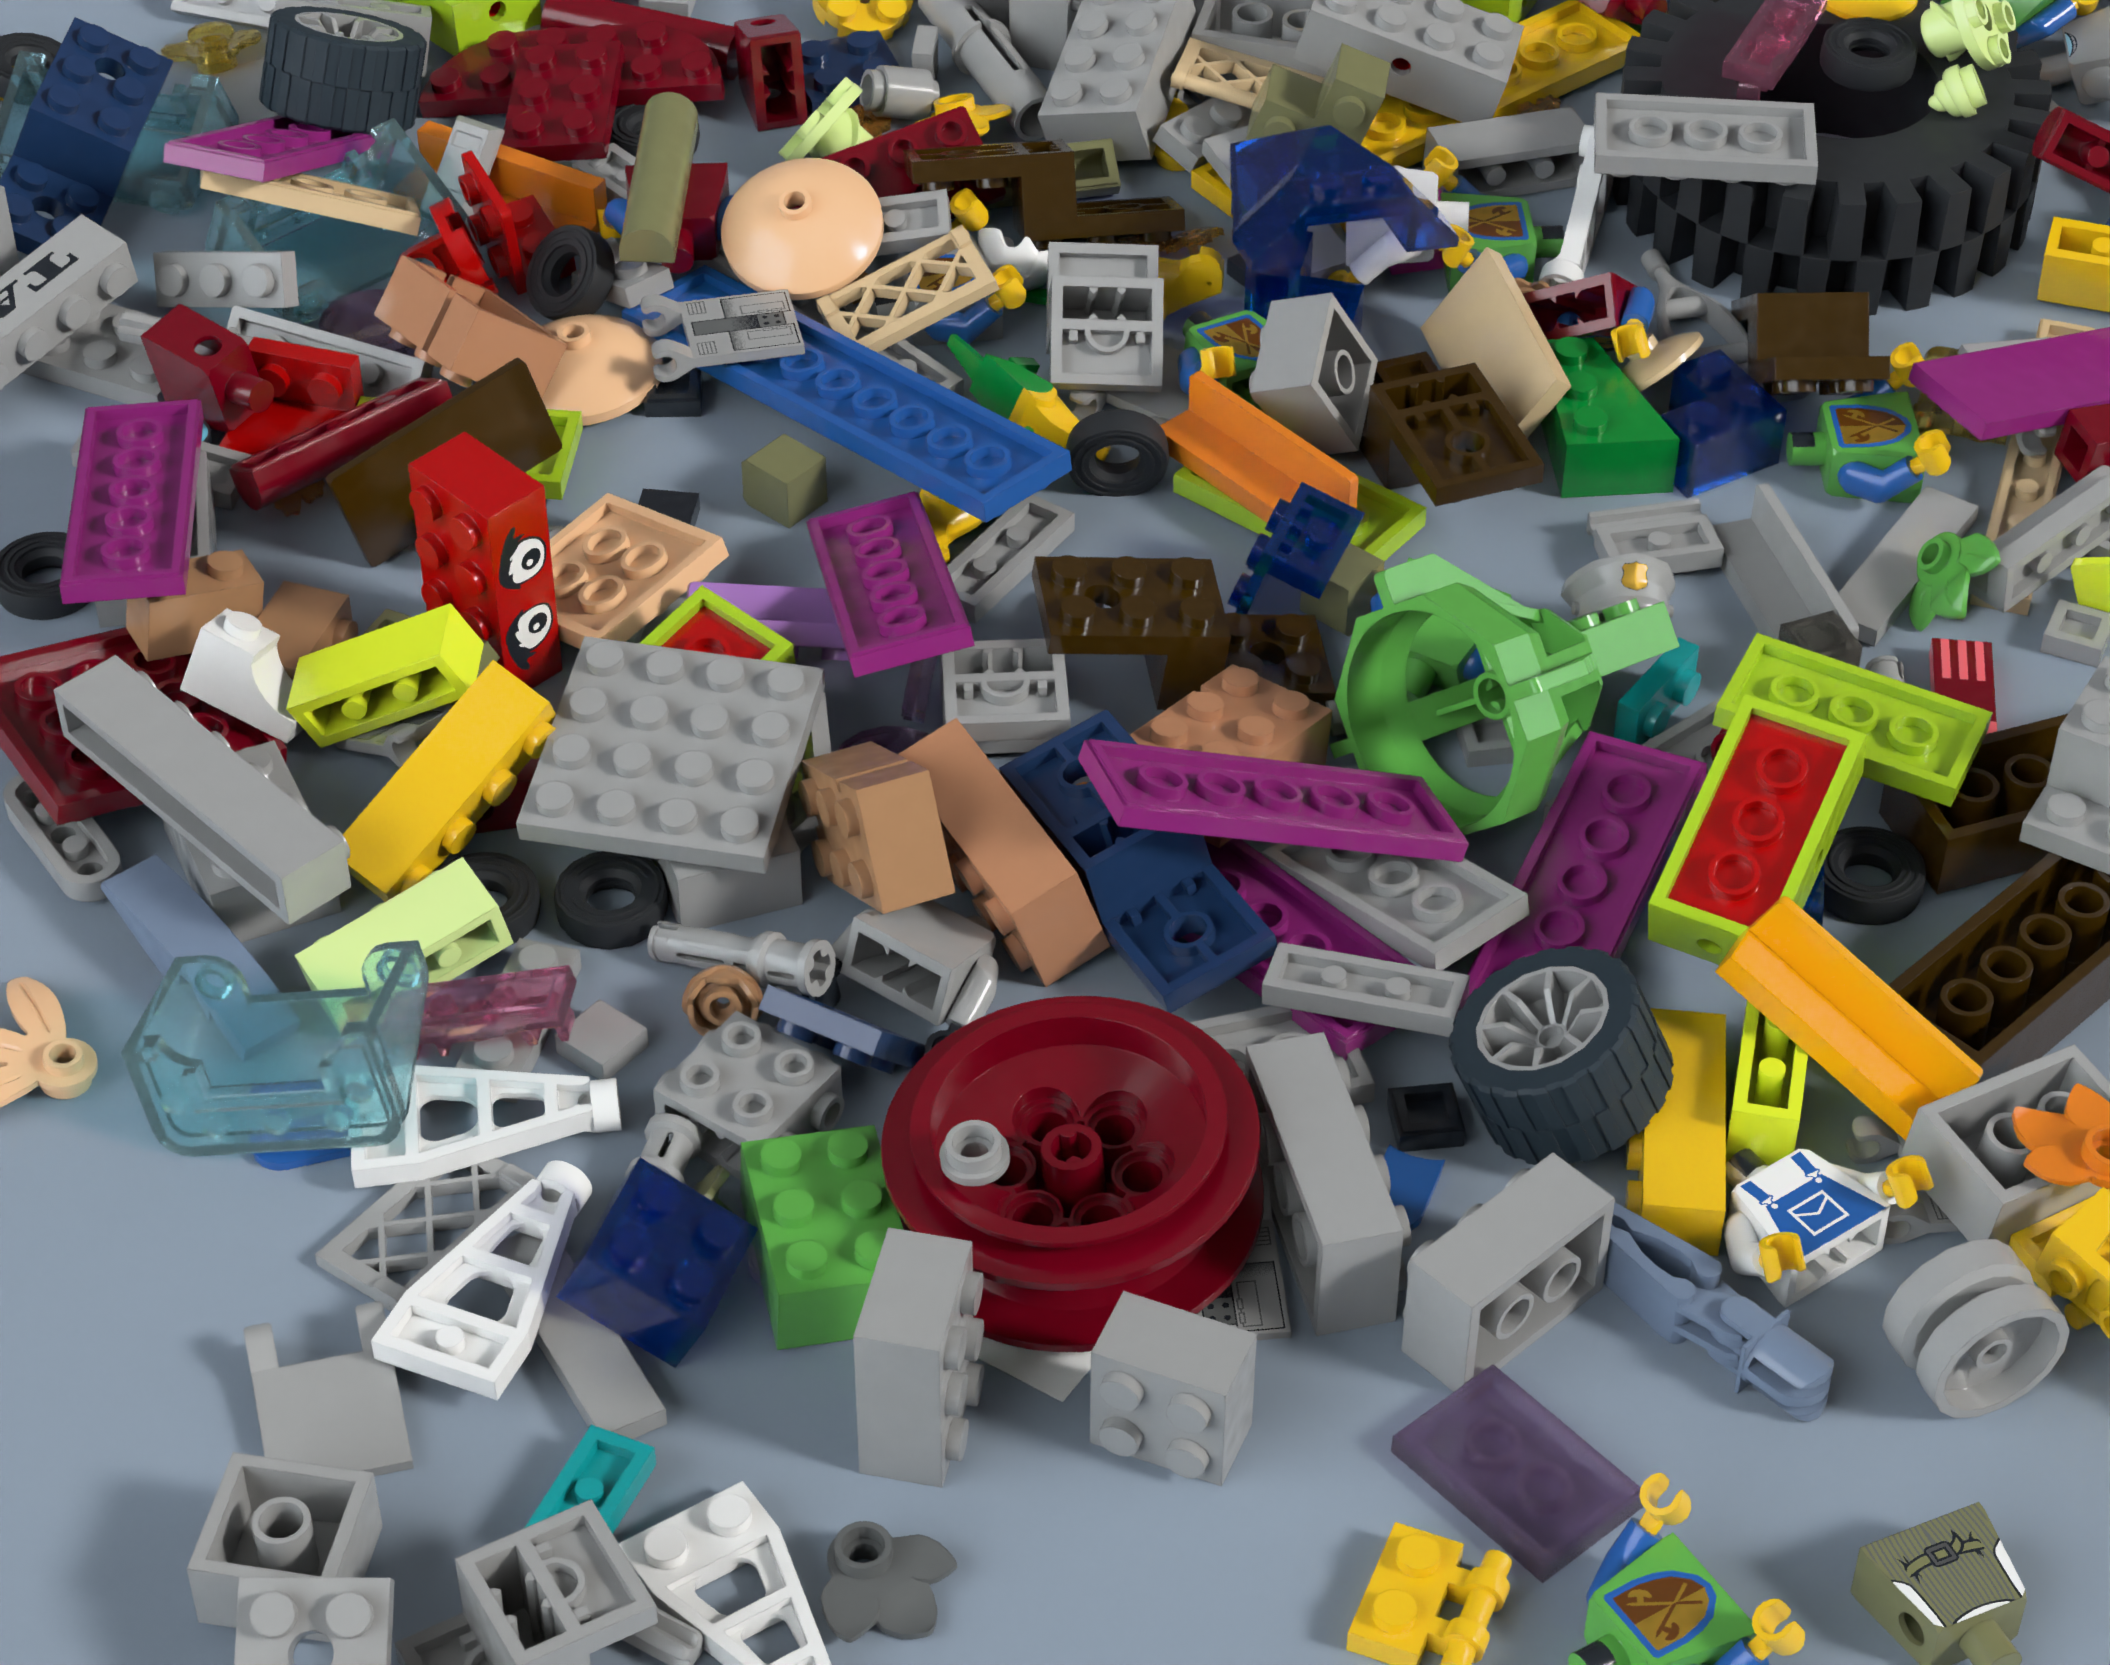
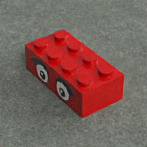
(488, 552)

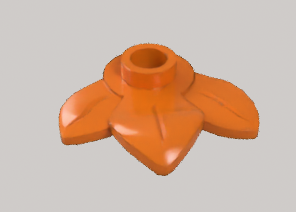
(2070, 1145)

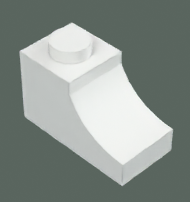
(241, 673)

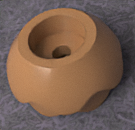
(718, 981)

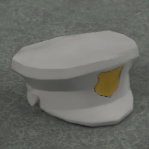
(1619, 580)

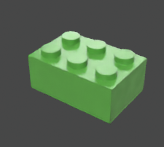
(819, 1228)

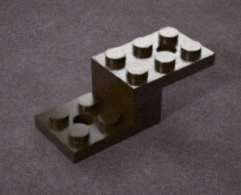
(1044, 192)
(1810, 342)
(1444, 432)
(1176, 621)

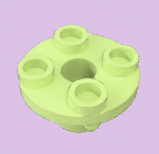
(1969, 25)
(829, 127)

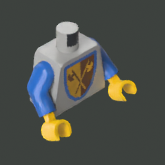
(984, 317)

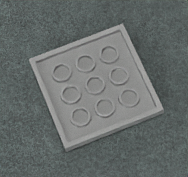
(672, 755)

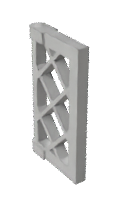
(377, 1222)

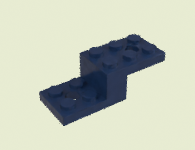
(80, 132)
(1141, 881)

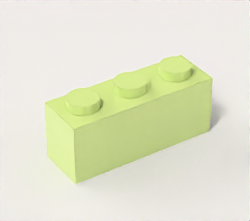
(445, 912)

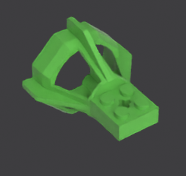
(1536, 679)

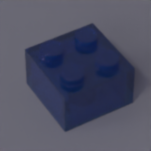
(657, 1263)

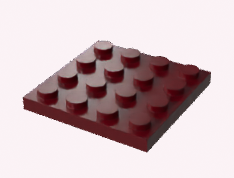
(32, 735)

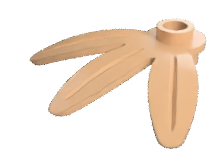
(45, 1054)

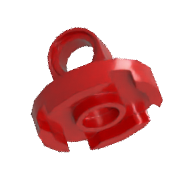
(452, 248)

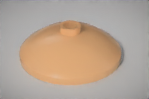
(805, 248)
(603, 367)

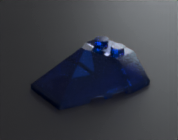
(1319, 180)

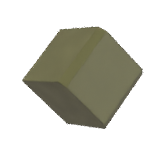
(785, 480)
(1347, 591)

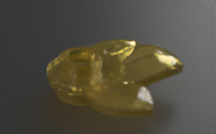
(212, 46)

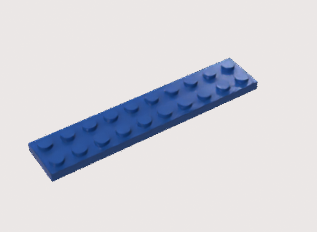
(885, 412)

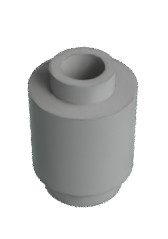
(899, 92)

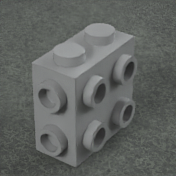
(750, 1087)

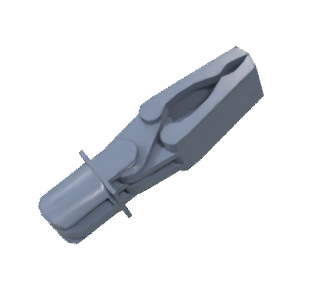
(1684, 1298)

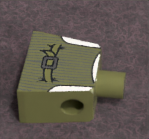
(1944, 1590)

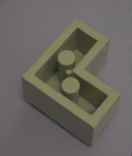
(1344, 99)

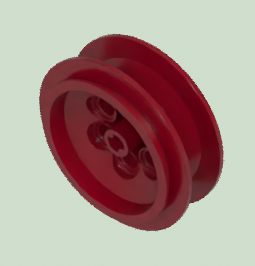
(1121, 1170)

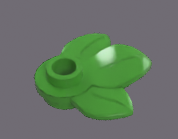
(1945, 574)

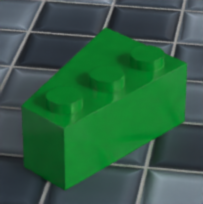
(1604, 430)

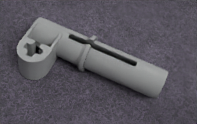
(983, 48)

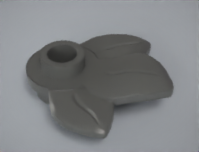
(887, 1590)

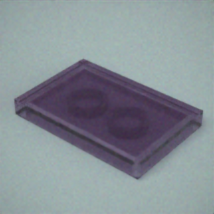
(1517, 1472)

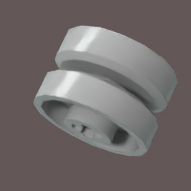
(1975, 1328)

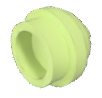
(1958, 92)

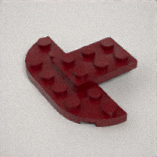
(568, 81)

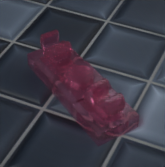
(1770, 44)
(498, 1006)

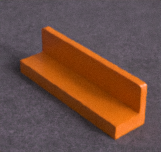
(562, 191)
(1249, 451)

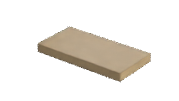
(324, 198)
(1493, 326)

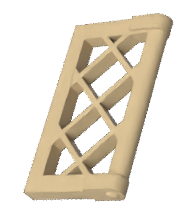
(1220, 60)
(940, 303)

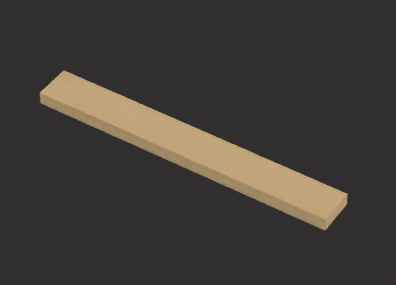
(2027, 480)

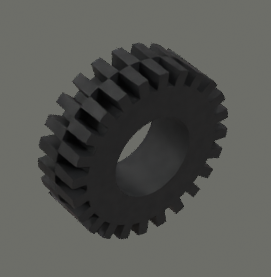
(1892, 205)

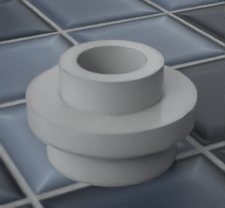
(974, 1153)

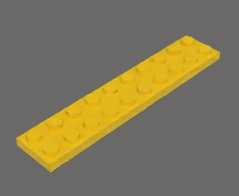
(1554, 56)

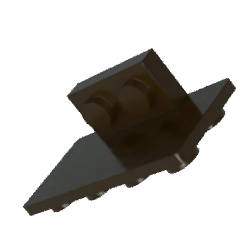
(497, 411)

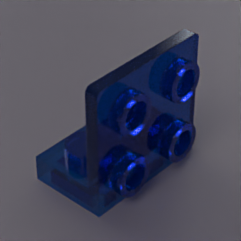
(1304, 546)

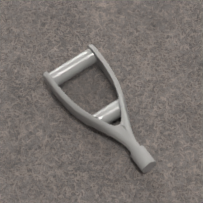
(1682, 302)

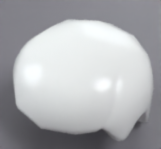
(1025, 257)

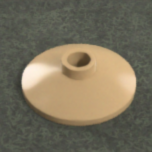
(1664, 358)

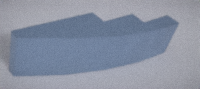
(176, 921)

